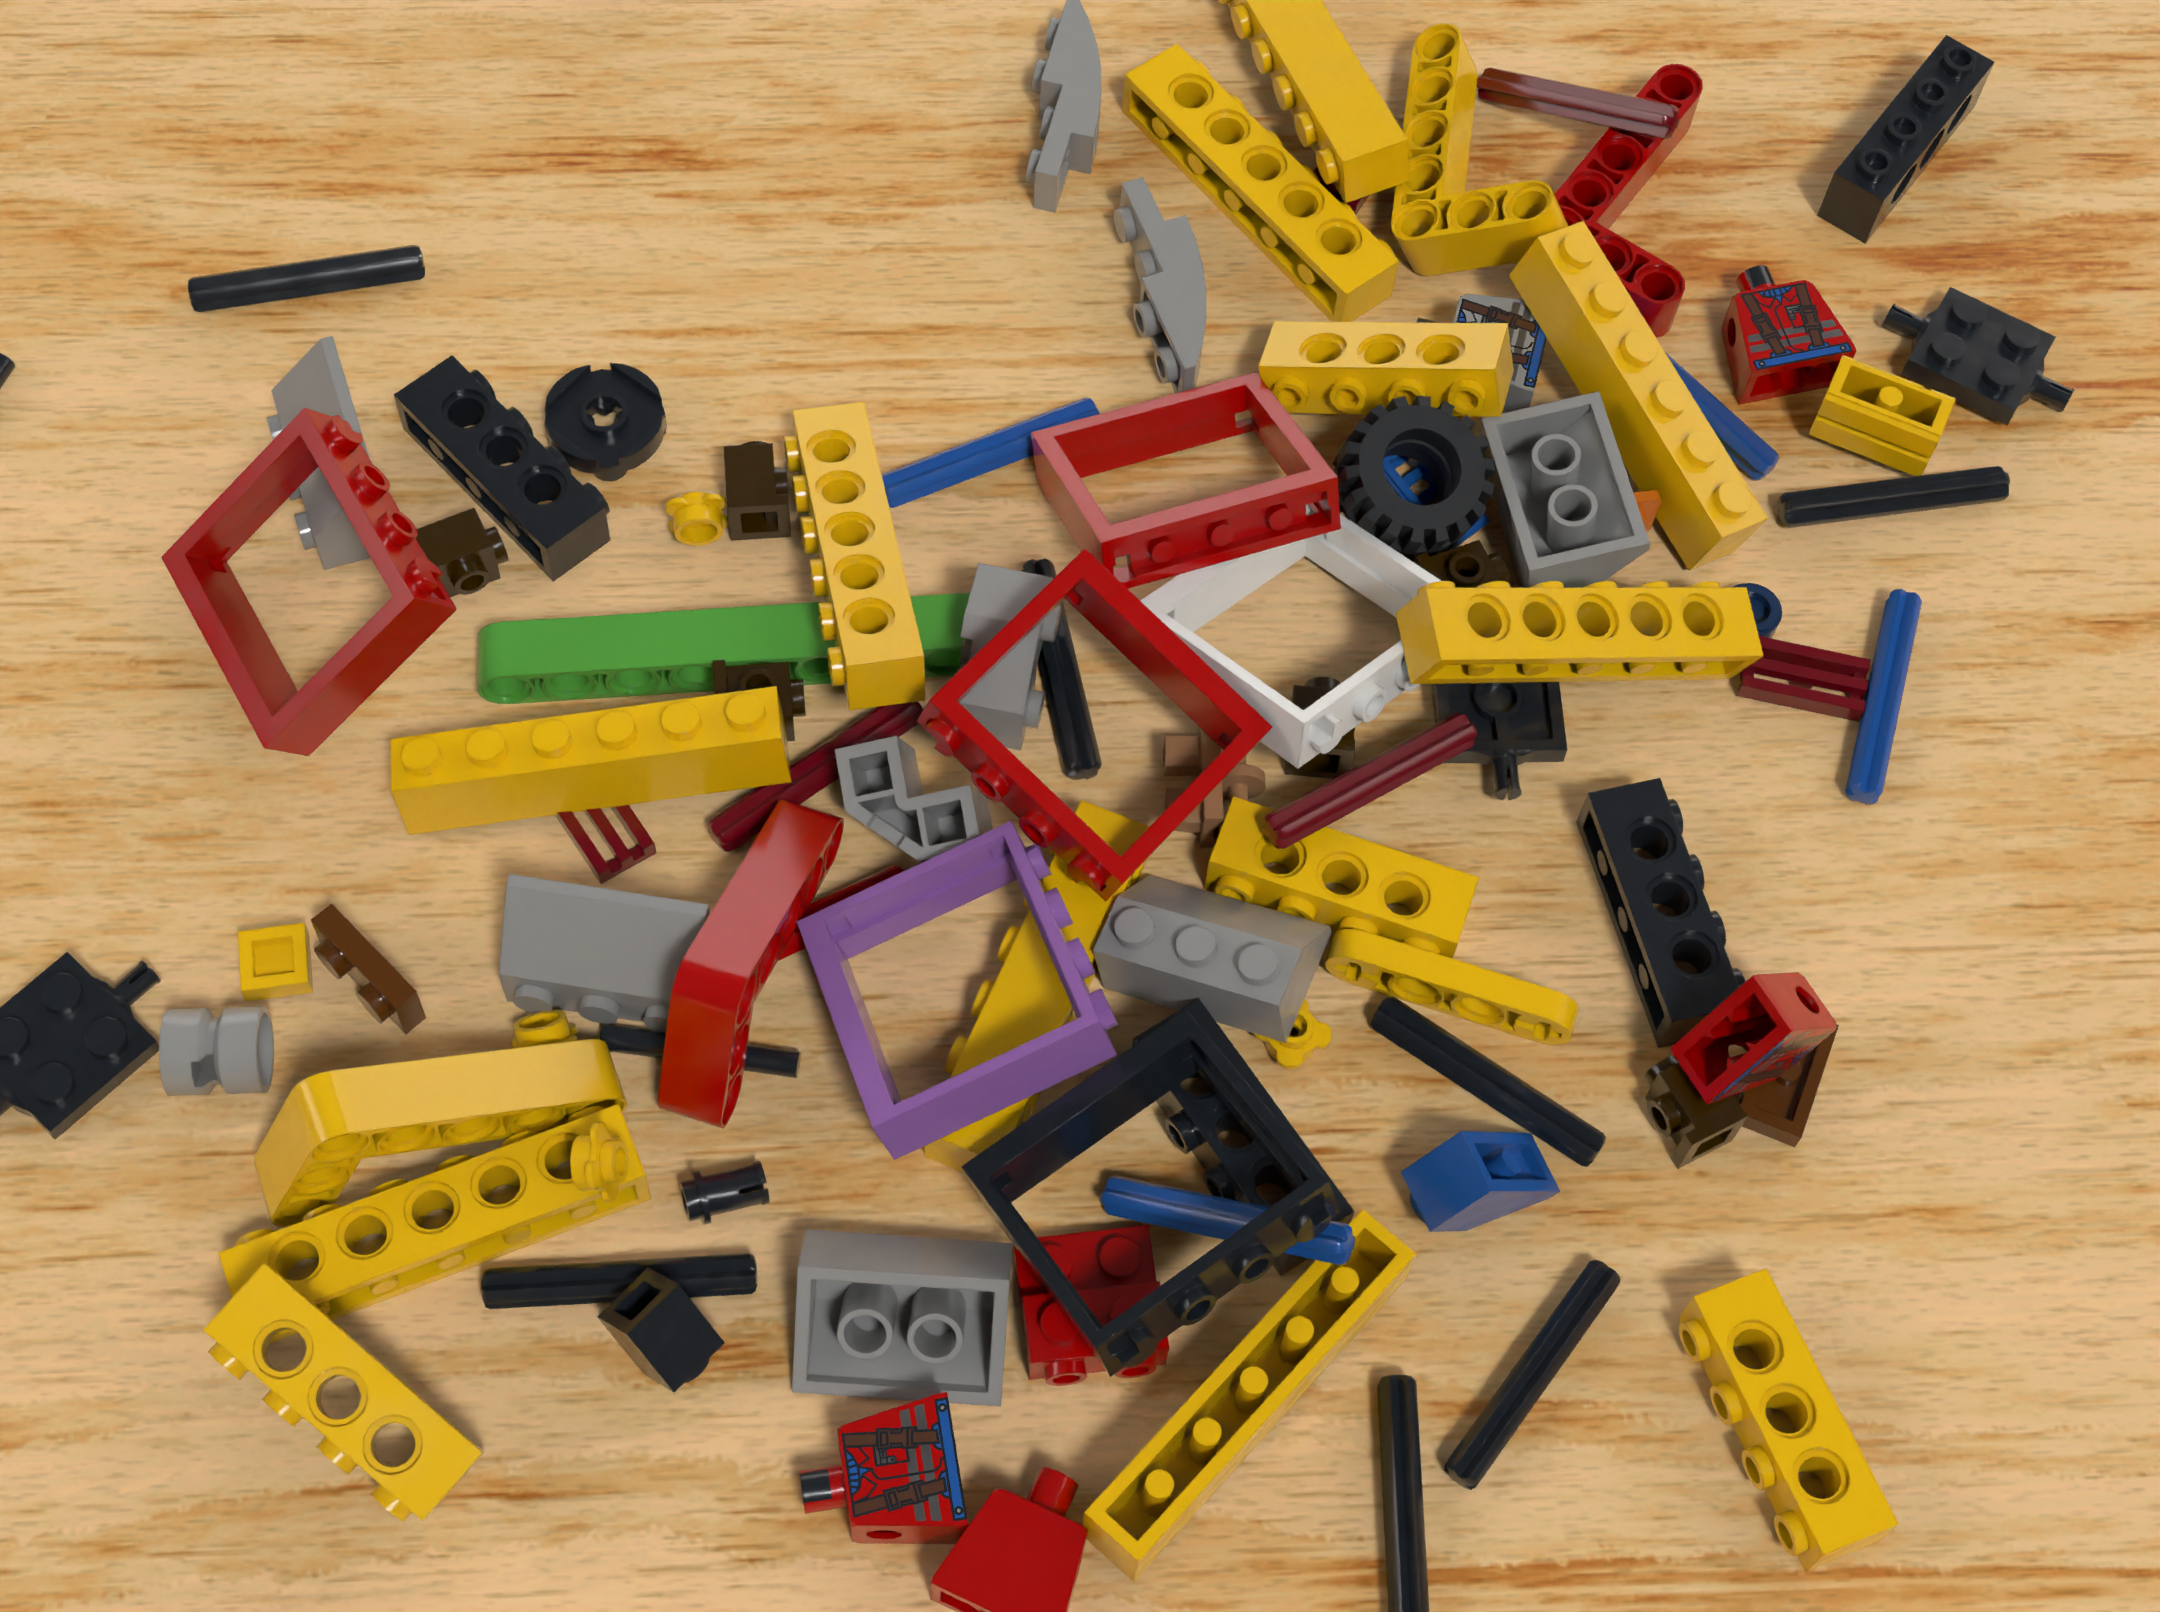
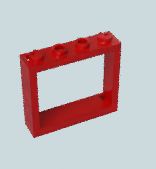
(1198, 531)
(199, 566)
(1159, 657)

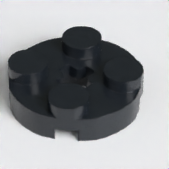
(611, 448)

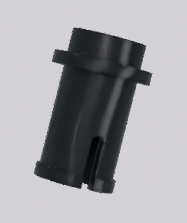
(723, 1191)

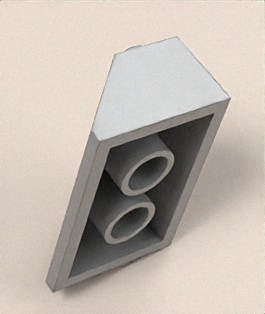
(320, 385)
(1563, 493)
(1194, 944)
(594, 949)
(901, 1317)

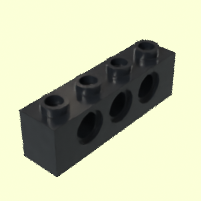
(1905, 139)
(551, 534)
(1644, 818)
(1199, 1119)

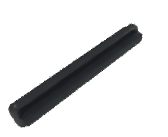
(306, 278)
(1893, 497)
(1067, 693)
(1488, 1081)
(608, 1279)
(1531, 1374)
(1402, 1494)

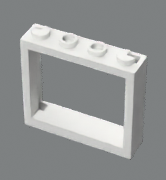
(1350, 556)

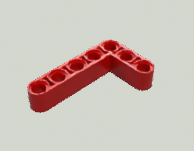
(1613, 177)
(735, 957)

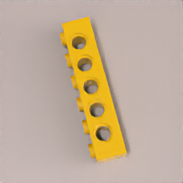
(1259, 185)
(857, 557)
(1577, 633)
(471, 1237)

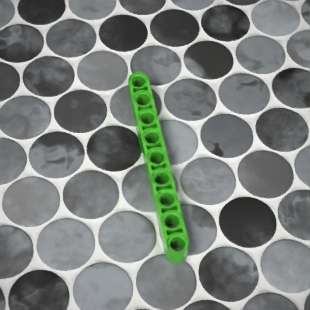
(677, 649)

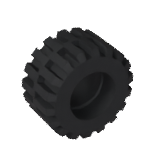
(1442, 447)

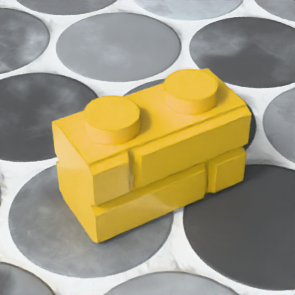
(1882, 416)

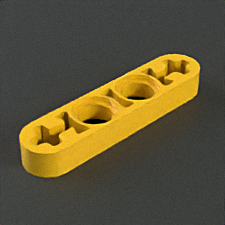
(1452, 986)

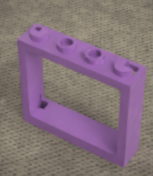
(910, 901)

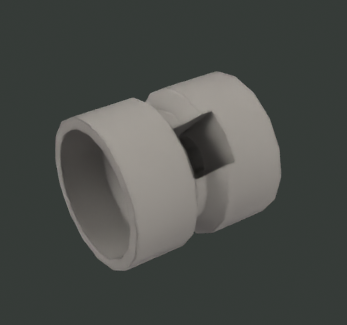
(209, 1051)

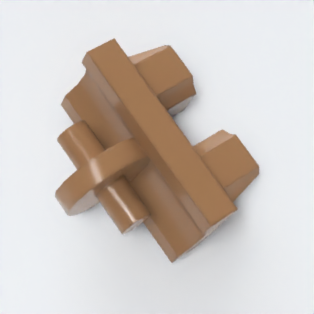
(1189, 756)

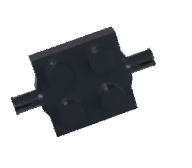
(1978, 356)
(1512, 725)
(71, 1042)

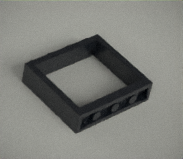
(1100, 1107)

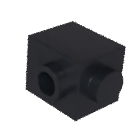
(661, 1330)

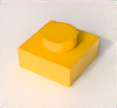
(275, 962)

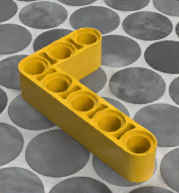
(1432, 214)
(421, 1106)

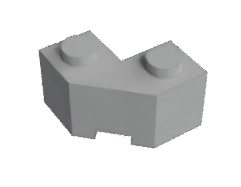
(1007, 696)
(886, 795)

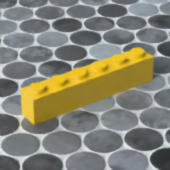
(1327, 93)
(1649, 407)
(590, 760)
(1028, 991)
(1244, 1399)

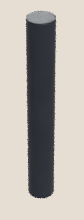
(652, 1043)

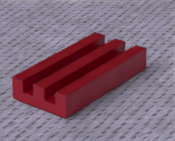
(1803, 669)
(624, 858)

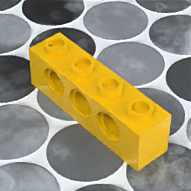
(1370, 363)
(1370, 870)
(272, 1305)
(1755, 1316)

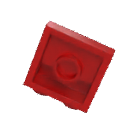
(1111, 1275)

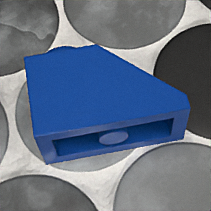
(1478, 1179)

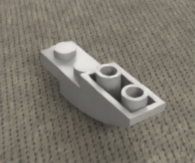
(1068, 105)
(1171, 284)

